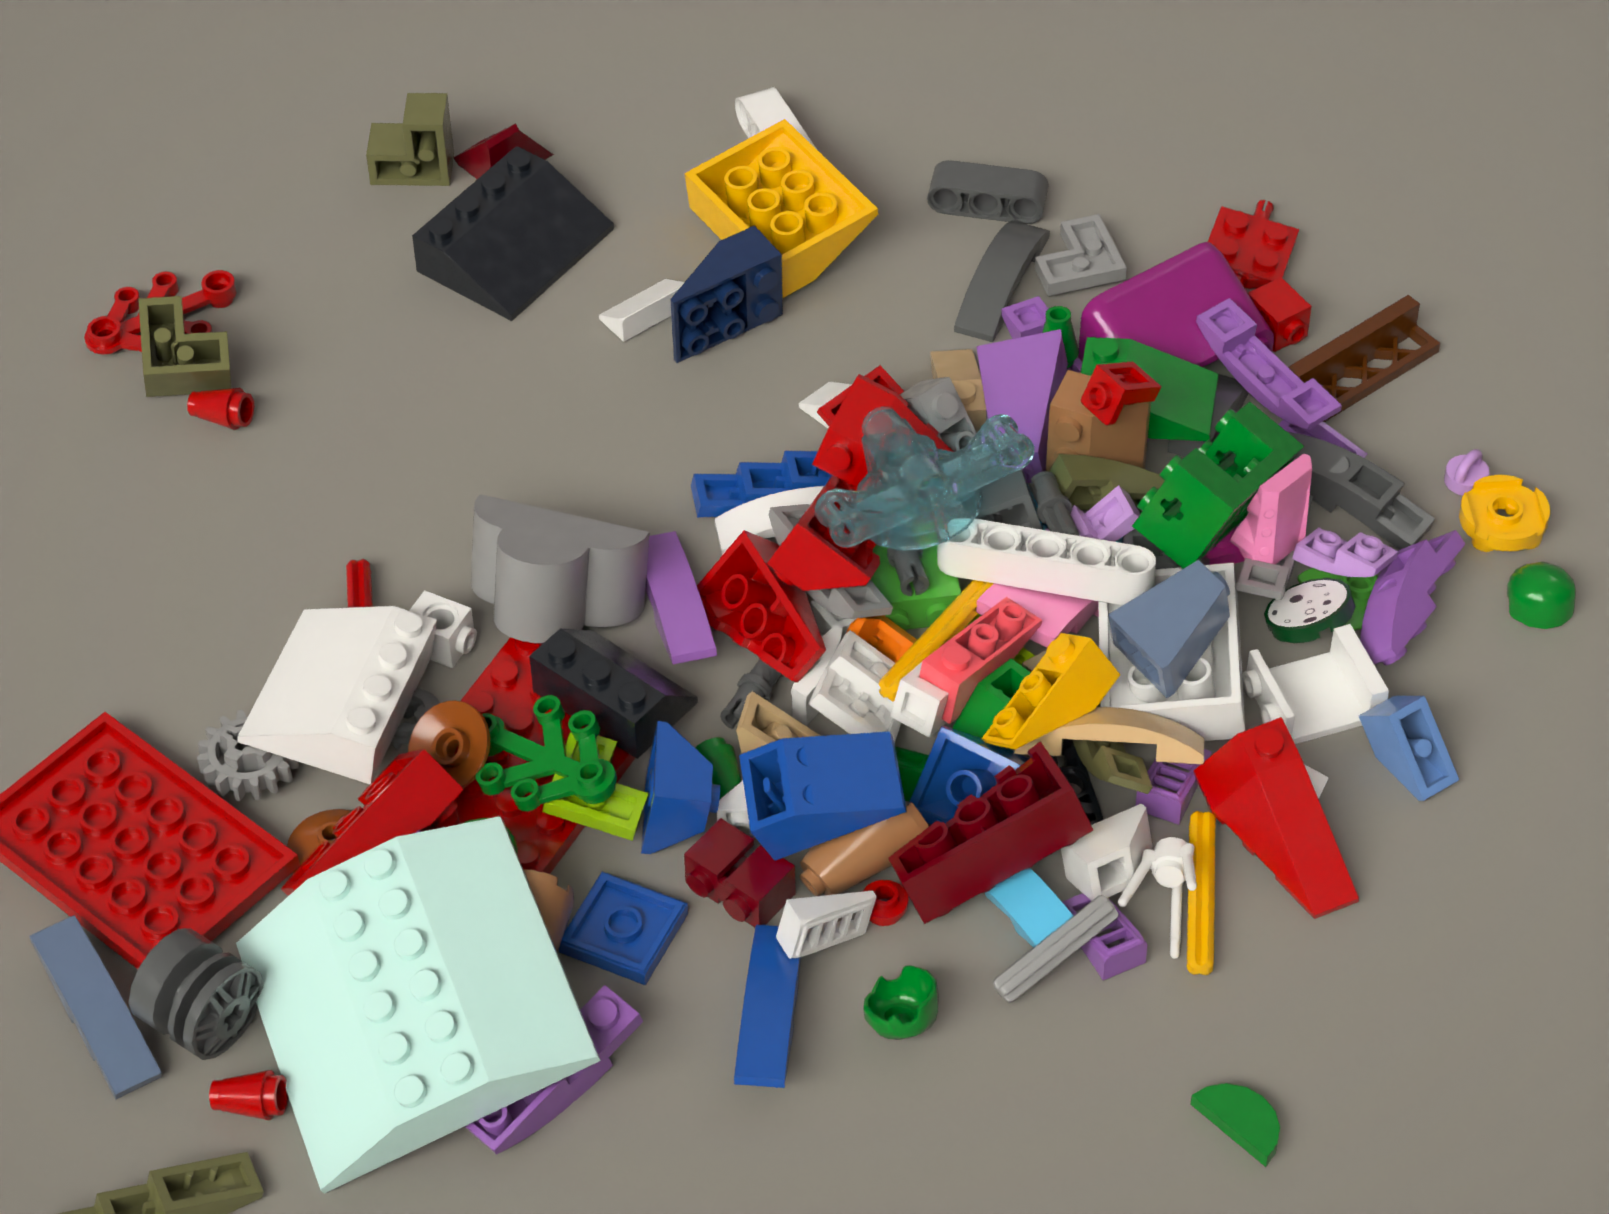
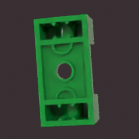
(1214, 484)

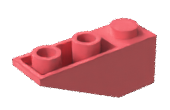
(978, 652)

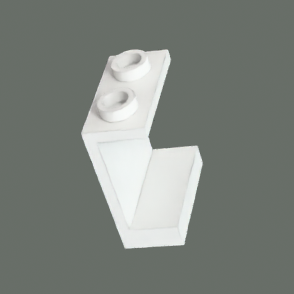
(1317, 692)

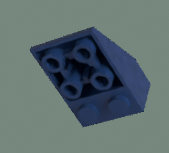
(727, 294)

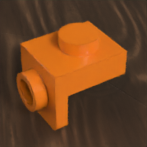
(883, 635)

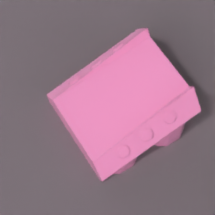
(1277, 514)

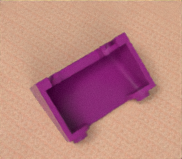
(1164, 304)

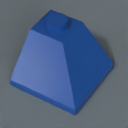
(956, 769)
(678, 791)

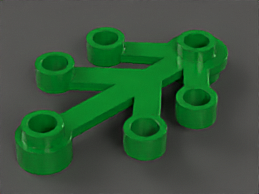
(589, 779)

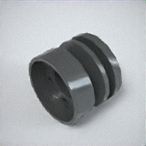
(195, 993)

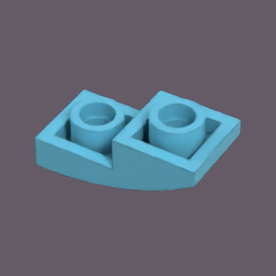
(1029, 905)

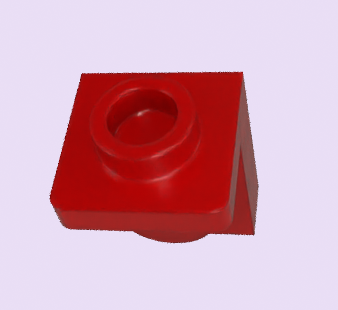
(1116, 386)

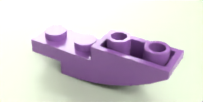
(1402, 598)
(609, 1024)

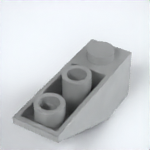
(941, 406)

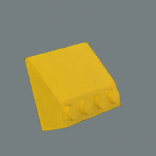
(785, 193)

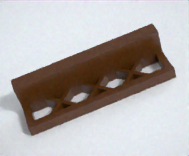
(1369, 340)

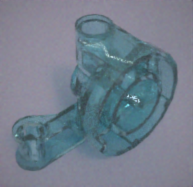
(915, 490)

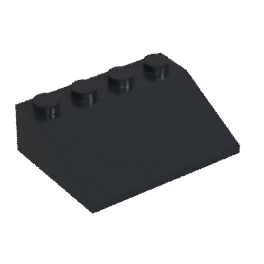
(510, 234)

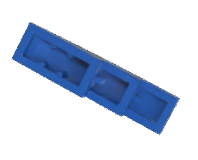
(722, 492)
(767, 1013)

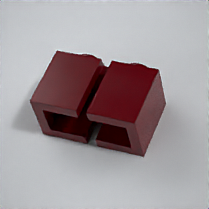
(749, 887)

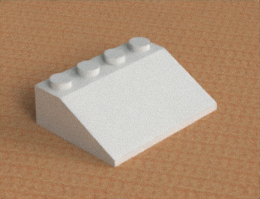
(342, 688)
(1211, 694)

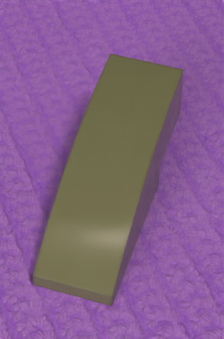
(1090, 479)

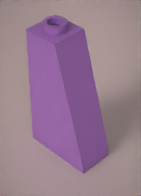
(1021, 382)

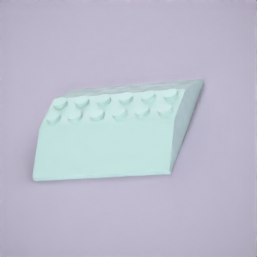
(412, 996)

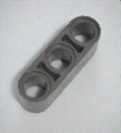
(987, 192)

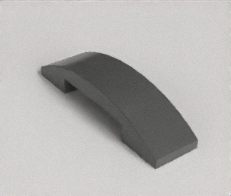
(998, 279)

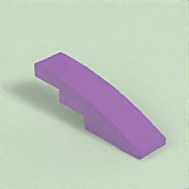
(677, 601)

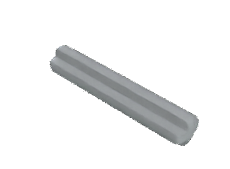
(1055, 948)

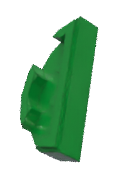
(1242, 1117)

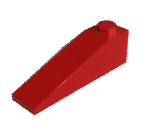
(1270, 804)

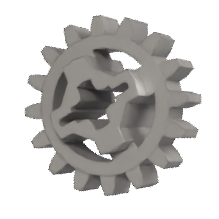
(245, 767)

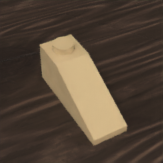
(966, 378)

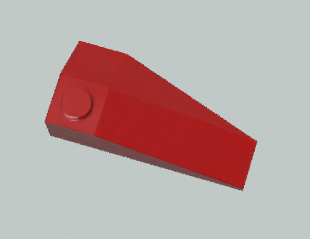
(842, 446)
(814, 560)
(760, 609)
(397, 803)

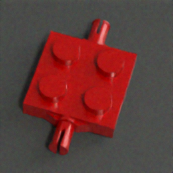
(1254, 244)

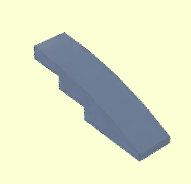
(95, 1006)

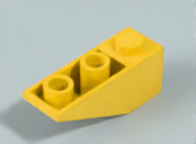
(1059, 689)

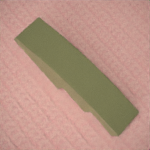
(190, 1188)

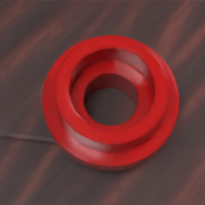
(890, 911)

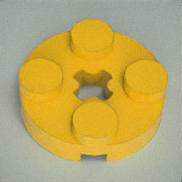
(1498, 532)

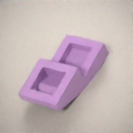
(1108, 518)

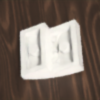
(851, 688)

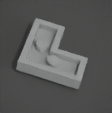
(1087, 262)

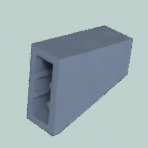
(1172, 625)

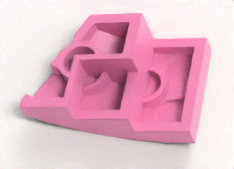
(1057, 611)

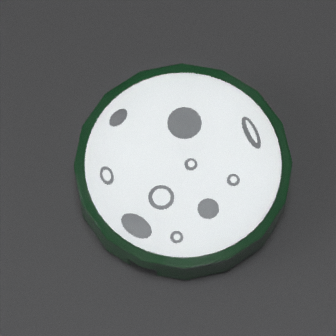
(1310, 609)

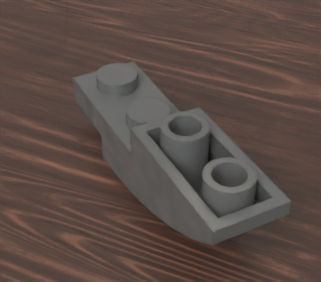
(1364, 492)

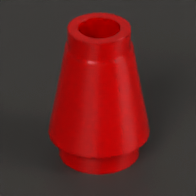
(223, 407)
(251, 1095)

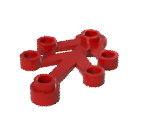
(112, 333)

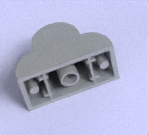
(555, 569)

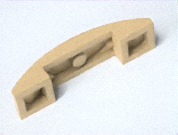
(1114, 724)

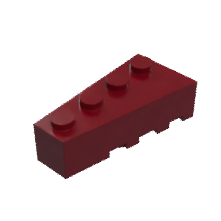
(992, 836)

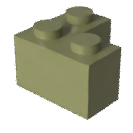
(416, 150)
(175, 360)

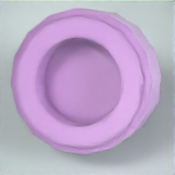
(1464, 471)

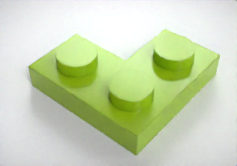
(616, 815)

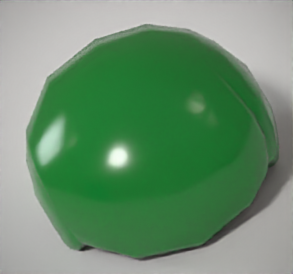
(1541, 595)
(903, 1005)

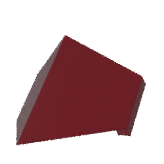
(490, 150)

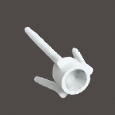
(1171, 866)

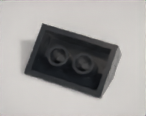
(611, 683)

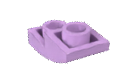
(1356, 558)

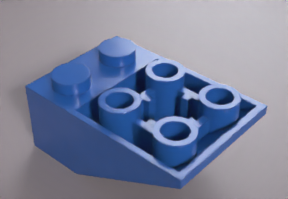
(819, 788)

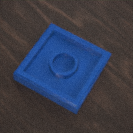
(623, 928)

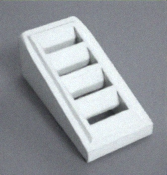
(812, 922)

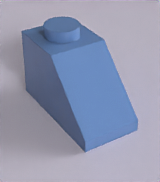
(1410, 744)

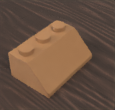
(1080, 432)

